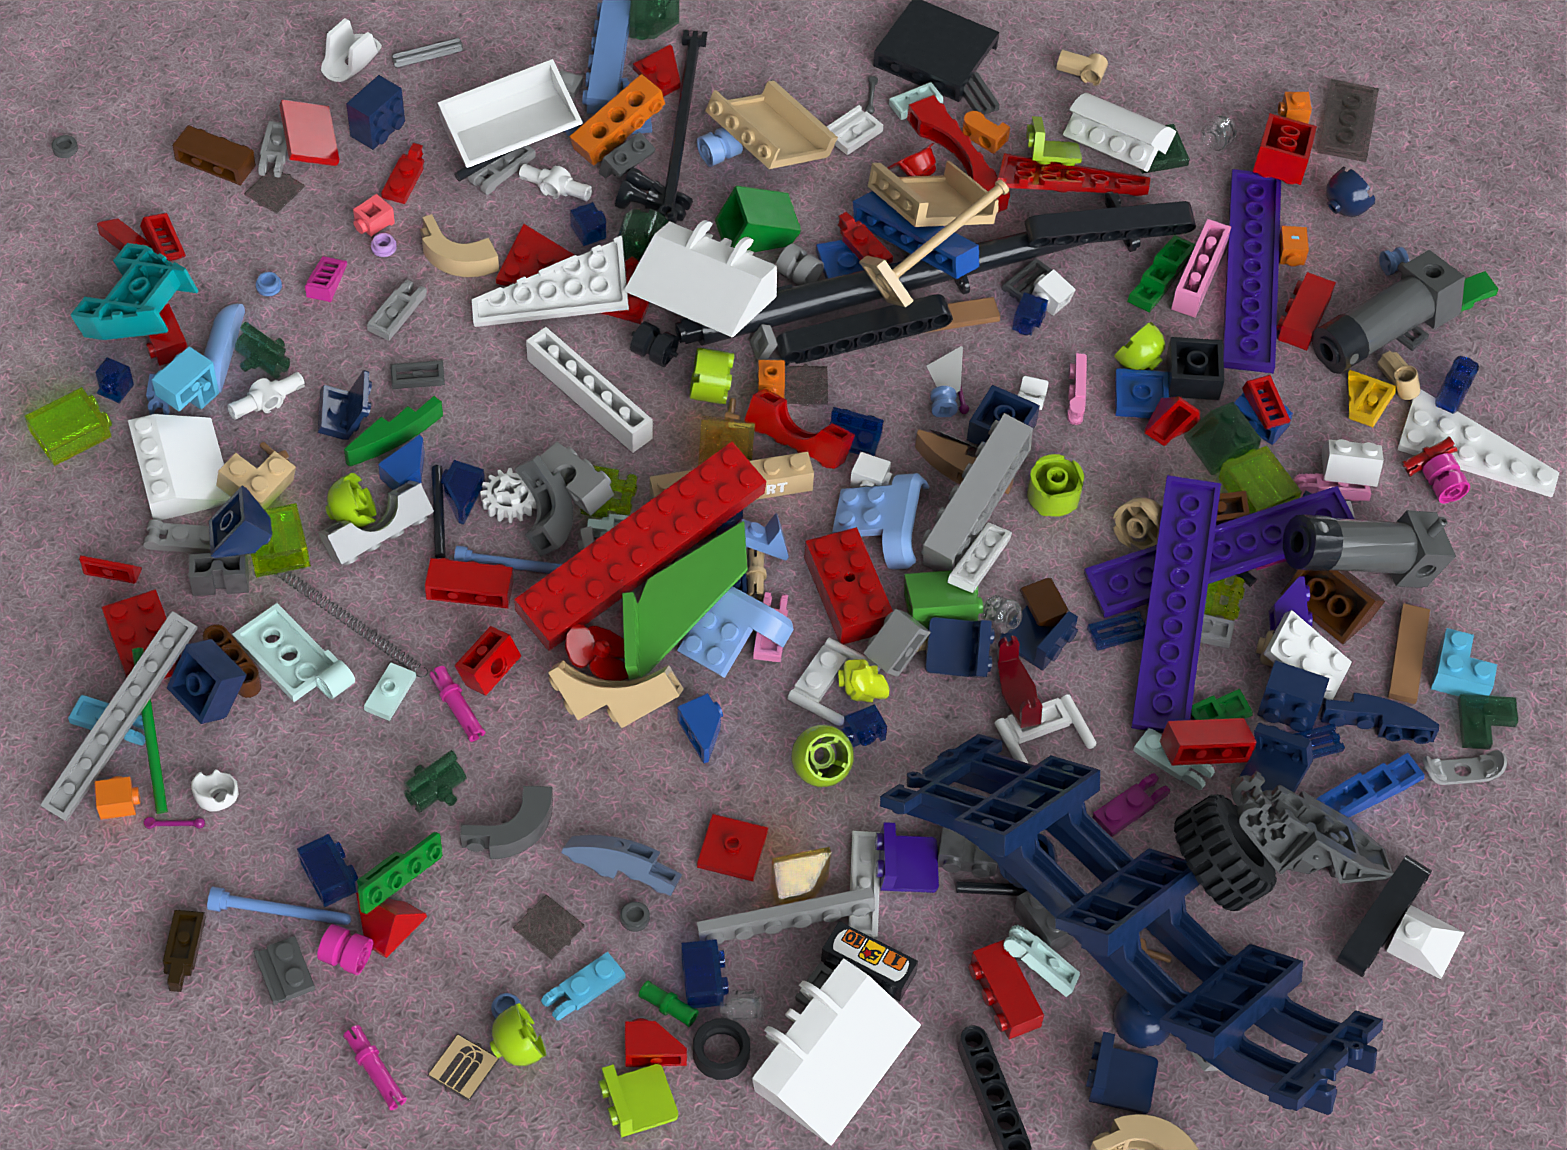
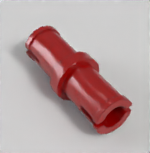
(1418, 461)

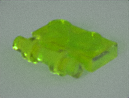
(626, 487)
(1234, 592)

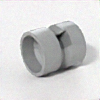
(799, 266)

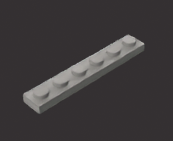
(780, 917)

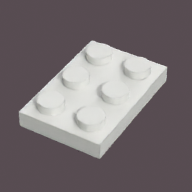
(1305, 648)

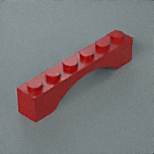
(934, 123)

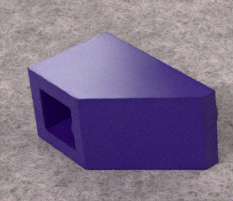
(1293, 599)

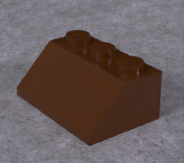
(1339, 601)

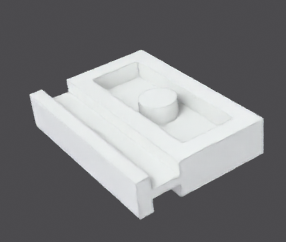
(855, 129)

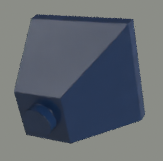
(239, 526)

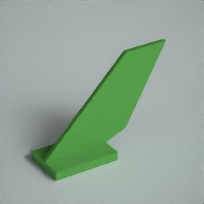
(679, 599)

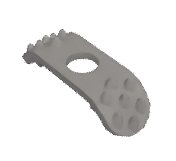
(1481, 769)

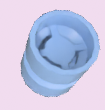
(718, 146)

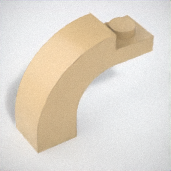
(455, 258)
(1143, 1133)

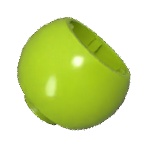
(803, 755)

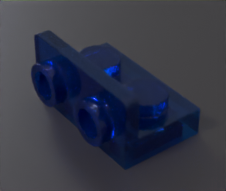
(866, 428)

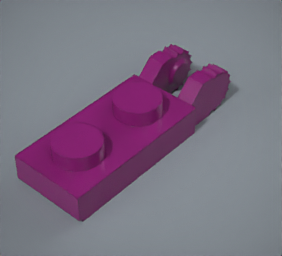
(1129, 805)

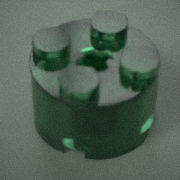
(638, 230)

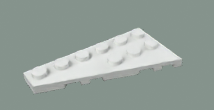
(565, 289)
(1477, 447)

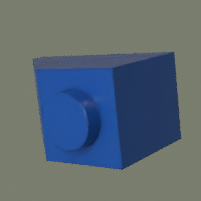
(403, 464)
(701, 724)

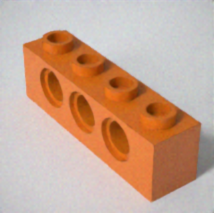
(606, 122)

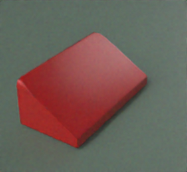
(119, 234)
(110, 569)

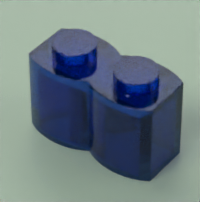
(1456, 384)

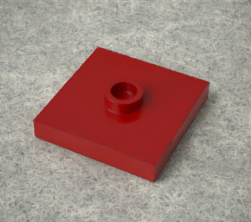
(732, 847)

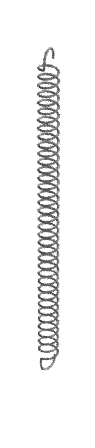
(356, 619)

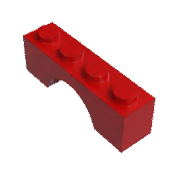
(772, 418)

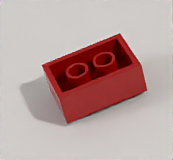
(1284, 149)
(134, 625)

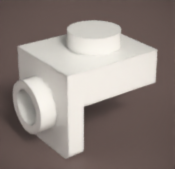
(1034, 390)

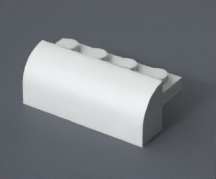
(1117, 131)

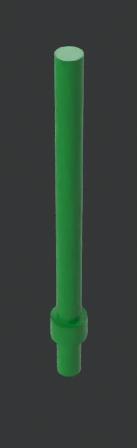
(152, 749)

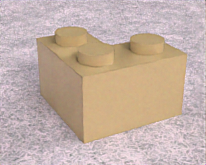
(263, 483)

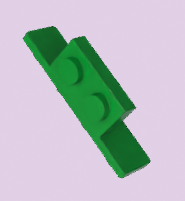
(397, 871)

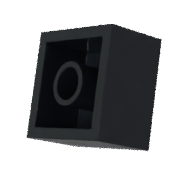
(1195, 368)

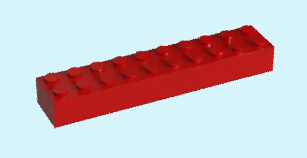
(640, 545)

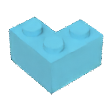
(187, 380)
(1458, 672)

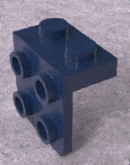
(343, 410)
(1041, 643)
(959, 647)
(1279, 757)
(1121, 1077)

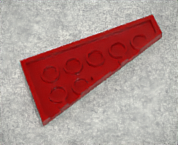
(1024, 173)
(535, 252)

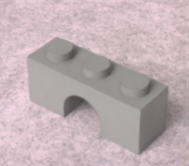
(586, 485)

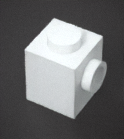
(1055, 289)
(870, 472)

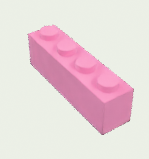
(1201, 268)

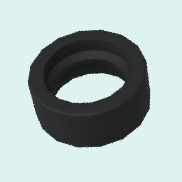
(715, 1070)

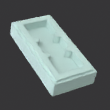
(901, 102)
(390, 691)

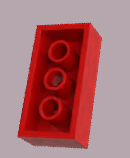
(847, 585)

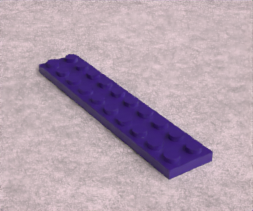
(1252, 273)
(1237, 548)
(1176, 603)

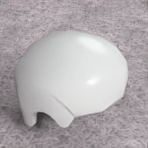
(207, 786)

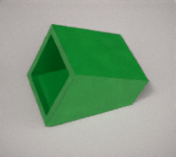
(760, 215)

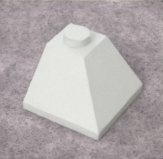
(1425, 941)

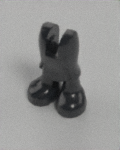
(631, 192)

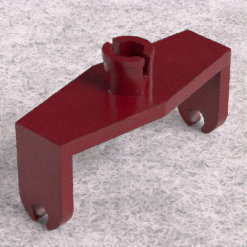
(1016, 685)

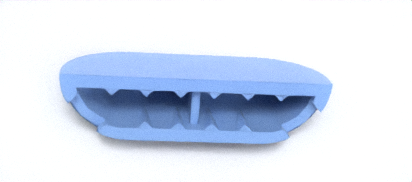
(223, 340)

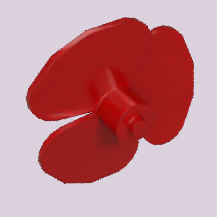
(595, 648)

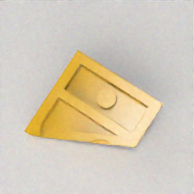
(1367, 397)

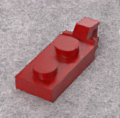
(404, 175)
(861, 239)

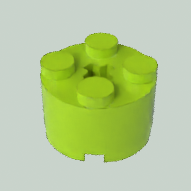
(711, 376)
(1055, 485)

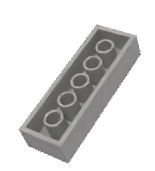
(977, 494)

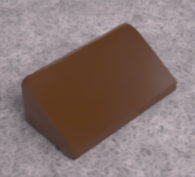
(1044, 602)

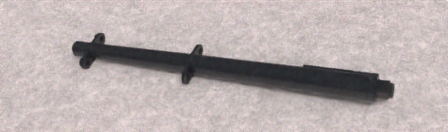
(858, 288)

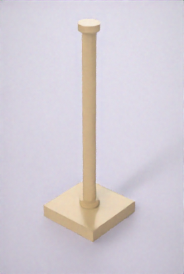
(888, 279)

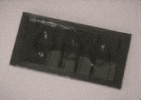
(1348, 120)

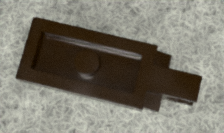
(182, 946)

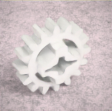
(507, 496)

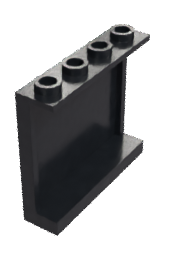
(935, 48)

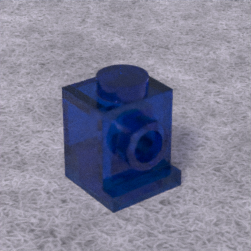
(1029, 314)
(114, 380)
(865, 726)

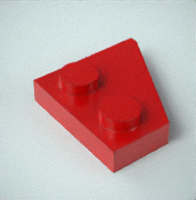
(660, 70)

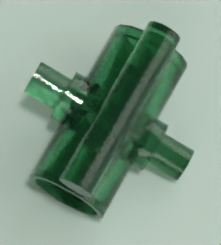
(261, 351)
(435, 782)

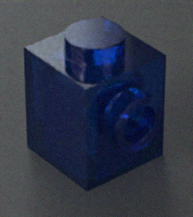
(588, 223)

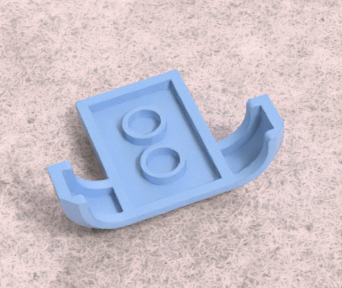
(884, 512)
(726, 627)

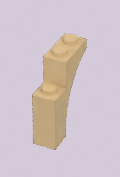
(625, 699)

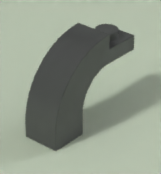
(552, 502)
(519, 832)

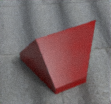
(1170, 419)
(390, 924)

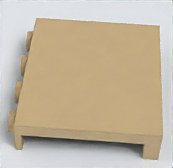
(773, 127)
(931, 199)

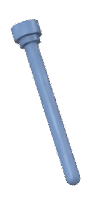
(465, 555)
(220, 899)

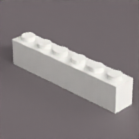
(589, 389)

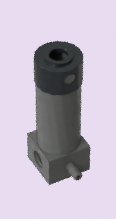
(1426, 293)
(1410, 549)

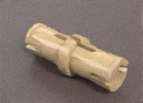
(756, 574)

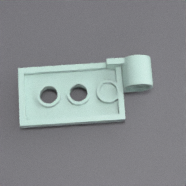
(298, 676)

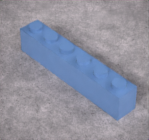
(609, 54)

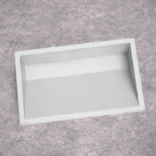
(508, 113)
(704, 278)
(834, 1051)

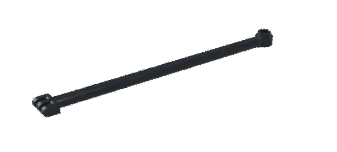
(693, 43)

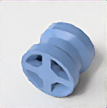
(1390, 260)
(944, 401)

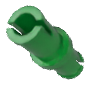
(668, 1003)

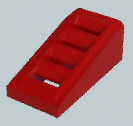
(162, 221)
(1267, 385)

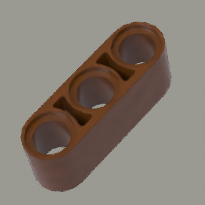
(235, 652)

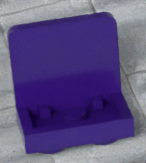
(906, 861)

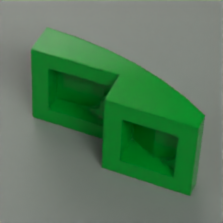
(1477, 288)
(1226, 707)

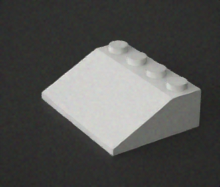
(178, 463)

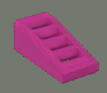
(325, 292)

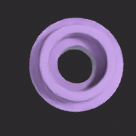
(381, 240)

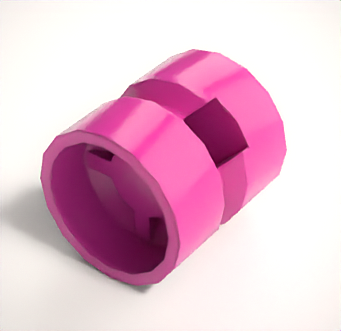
(1446, 478)
(340, 947)

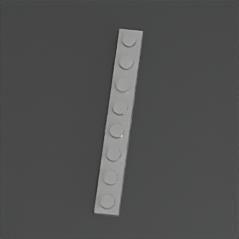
(119, 716)

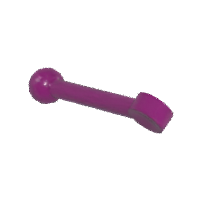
(964, 409)
(150, 823)

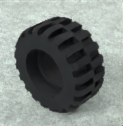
(1223, 854)

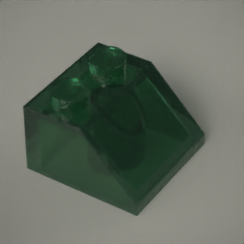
(1222, 436)

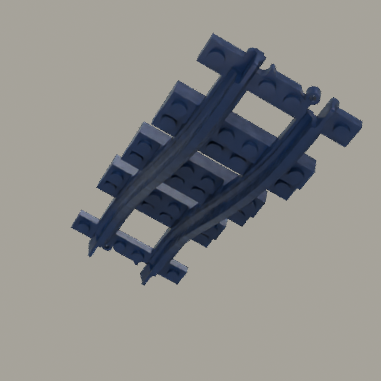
(1133, 897)

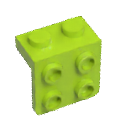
(1050, 151)
(638, 1099)

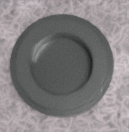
(64, 146)
(634, 916)

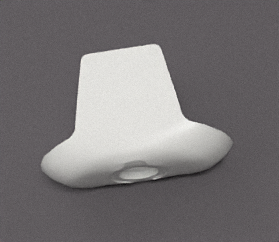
(344, 44)

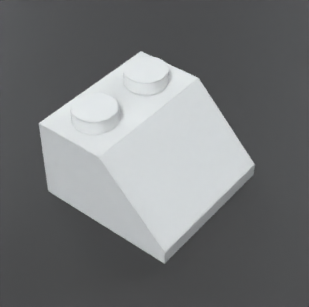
(1352, 462)

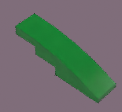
(1161, 273)
(386, 435)

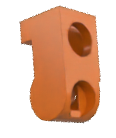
(985, 132)

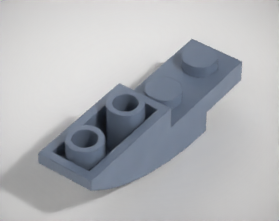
(614, 854)

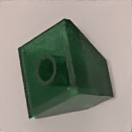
(653, 17)

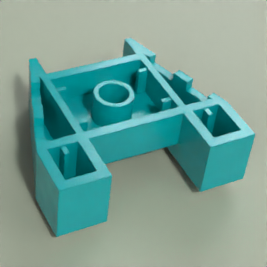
(136, 299)

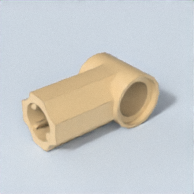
(1088, 68)
(1400, 374)

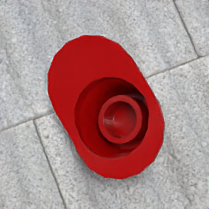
(918, 164)

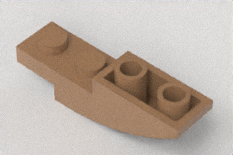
(945, 455)

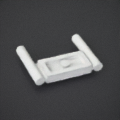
(820, 676)
(1055, 716)

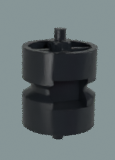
(658, 346)

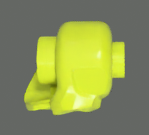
(863, 681)

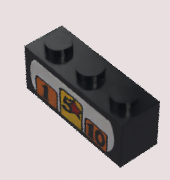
(884, 964)

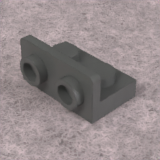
(626, 156)

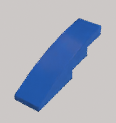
(1373, 787)

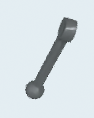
(872, 81)

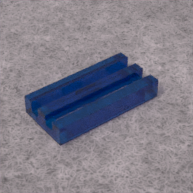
(1121, 639)
(1333, 737)

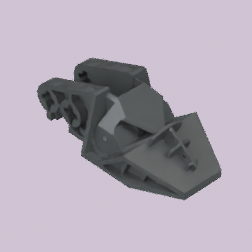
(1306, 833)

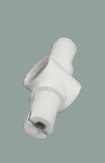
(555, 182)
(266, 395)

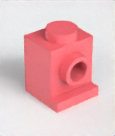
(373, 215)

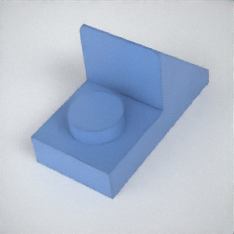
(766, 539)

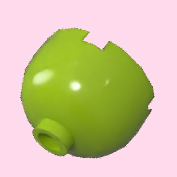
(1143, 349)
(350, 502)
(516, 1037)

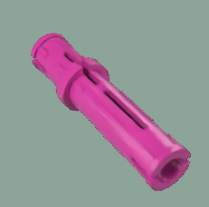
(451, 694)
(368, 1057)

